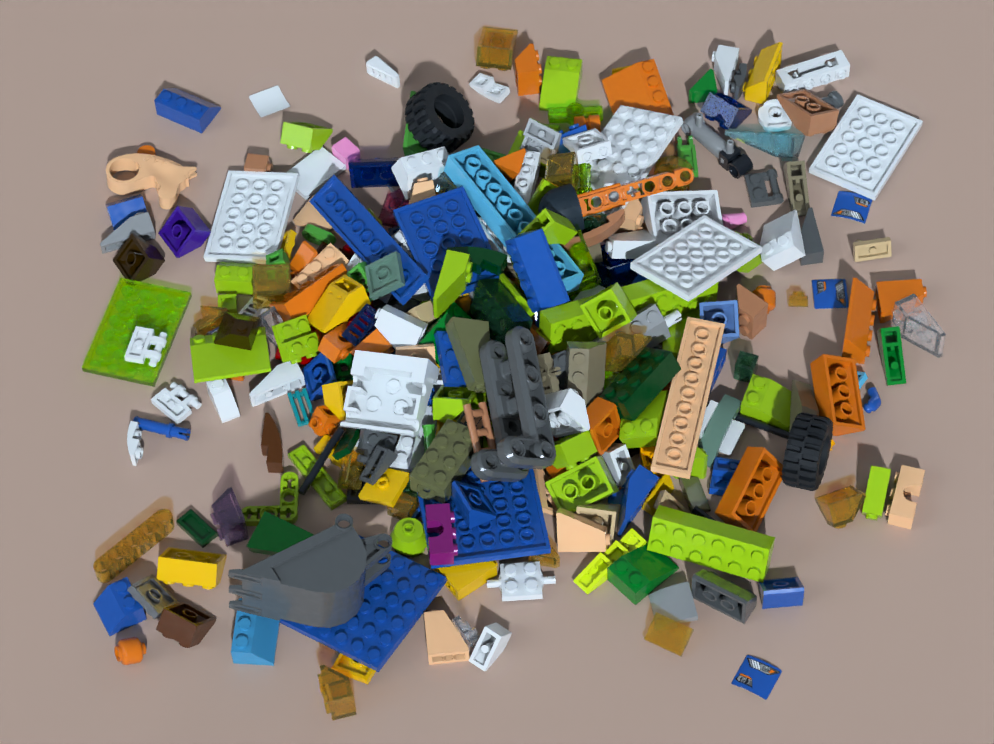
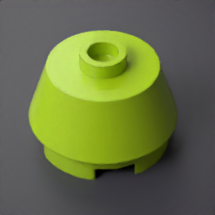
(408, 537)

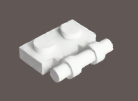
(140, 343)
(173, 407)

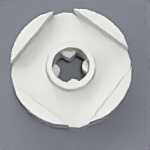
(771, 123)

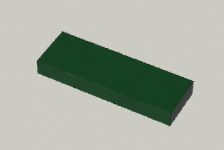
(347, 443)

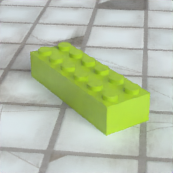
(710, 543)

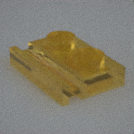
(668, 634)

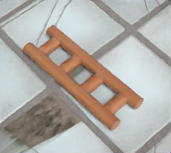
(475, 433)

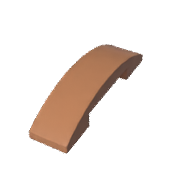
(600, 233)

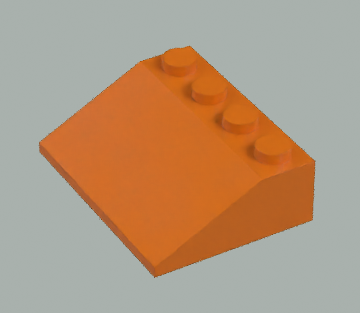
(638, 88)

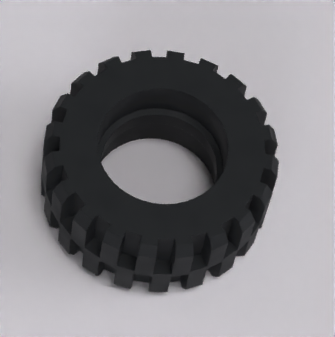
(450, 106)
(807, 451)

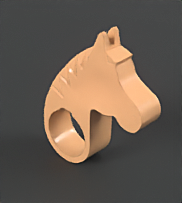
(152, 172)

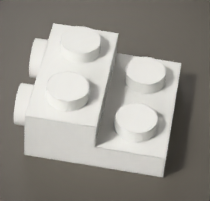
(588, 145)

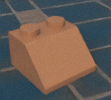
(751, 312)

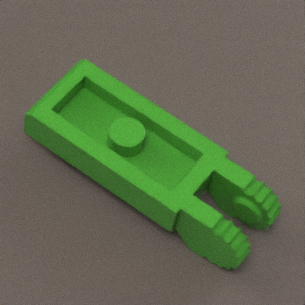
(688, 153)

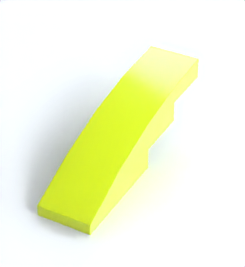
(596, 572)

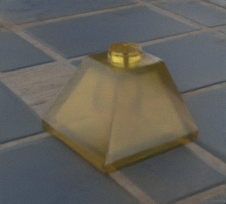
(840, 505)

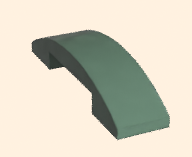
(718, 427)

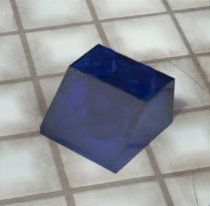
(725, 110)

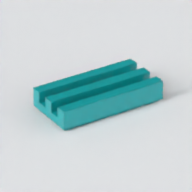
(298, 395)

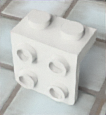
(733, 433)

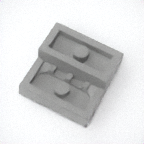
(541, 139)
(675, 603)

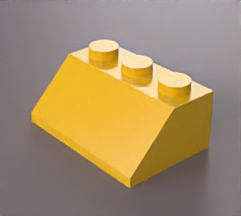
(763, 75)
(190, 567)

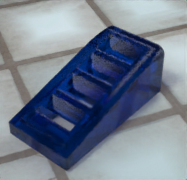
(368, 310)

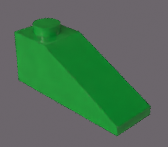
(891, 355)

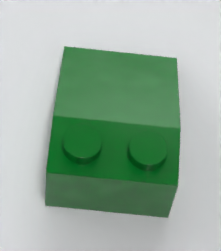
(439, 325)
(640, 573)

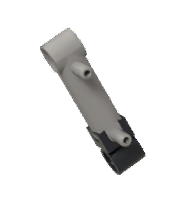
(727, 153)

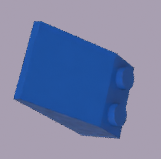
(637, 488)

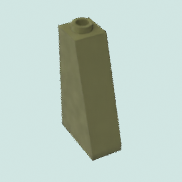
(466, 340)

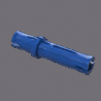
(169, 430)

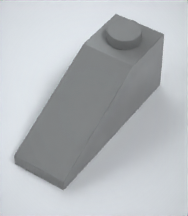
(138, 224)

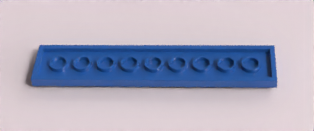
(365, 233)

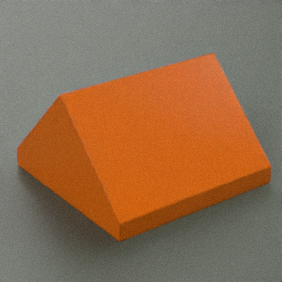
(510, 164)

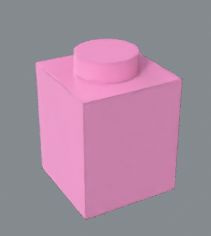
(345, 151)

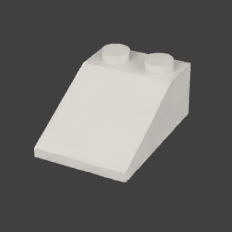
(782, 241)

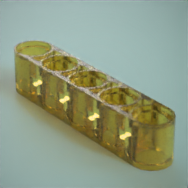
(137, 537)

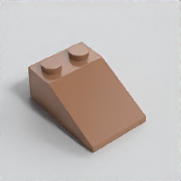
(808, 112)

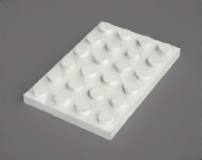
(865, 147)
(251, 216)
(696, 258)

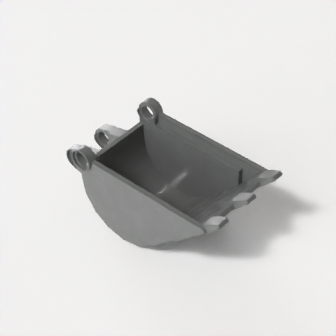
(314, 580)

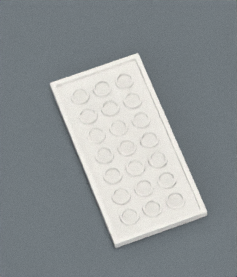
(636, 145)

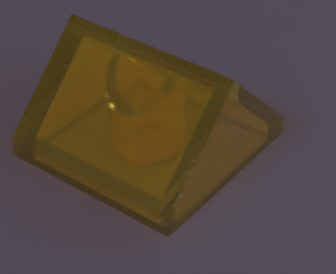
(563, 170)

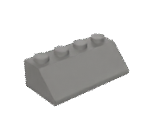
(647, 322)

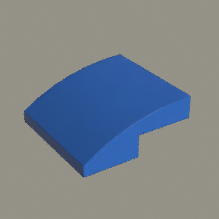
(721, 475)

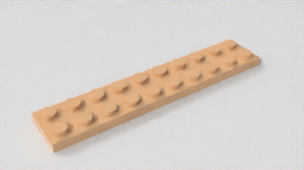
(688, 398)

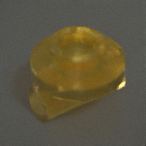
(798, 299)

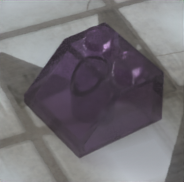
(229, 519)

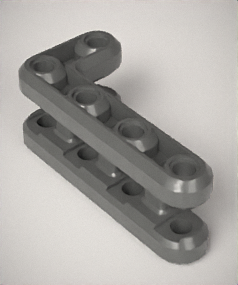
(516, 410)

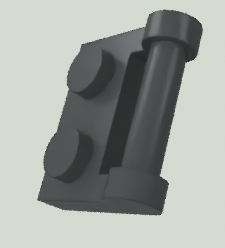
(757, 189)

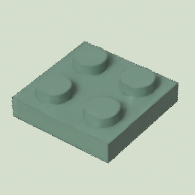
(385, 275)

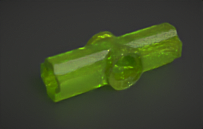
(567, 114)

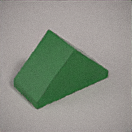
(701, 89)

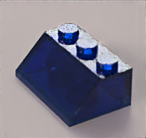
(372, 172)

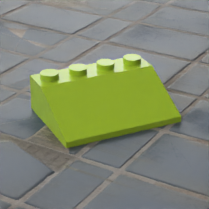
(222, 362)

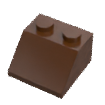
(185, 624)

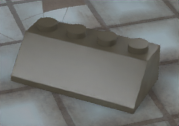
(586, 369)

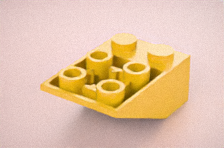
(338, 304)

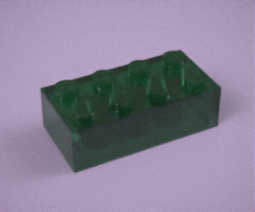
(498, 306)

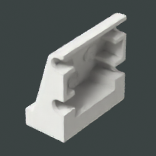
(389, 392)

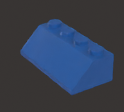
(537, 270)

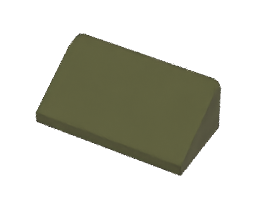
(694, 494)

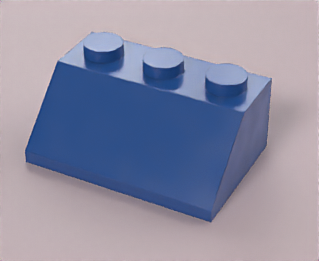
(185, 109)

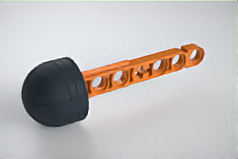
(568, 204)

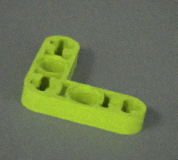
(284, 507)

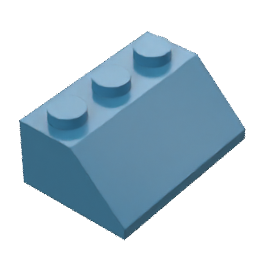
(254, 639)

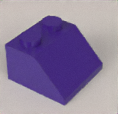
(184, 231)

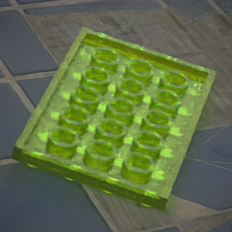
(132, 306)

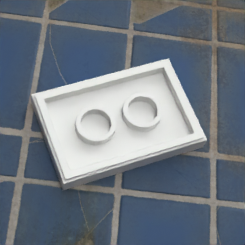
(316, 171)

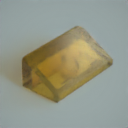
(350, 472)

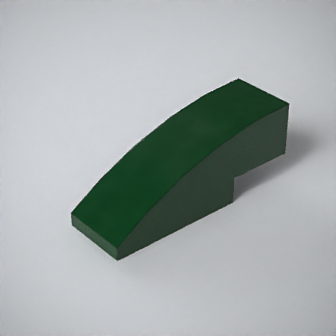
(484, 259)

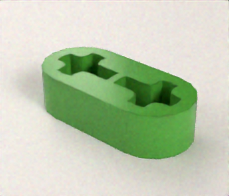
(317, 235)

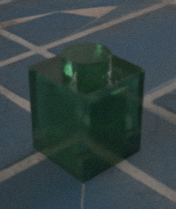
(745, 366)

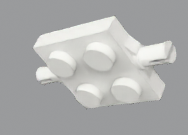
(521, 581)

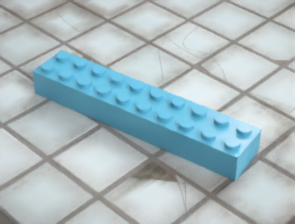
(501, 205)

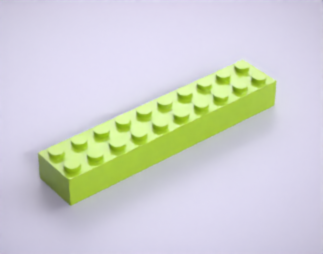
(569, 322)

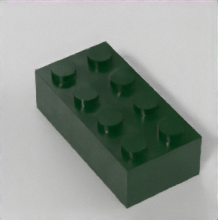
(641, 382)

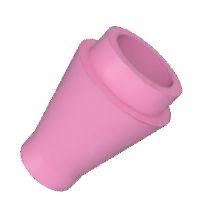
(734, 220)

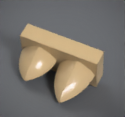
(871, 249)

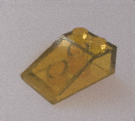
(496, 48)

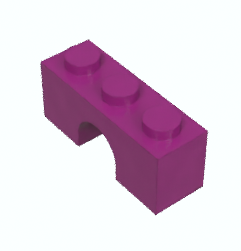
(439, 521)

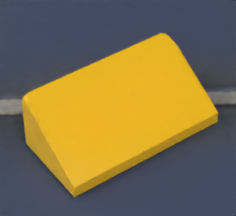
(664, 483)

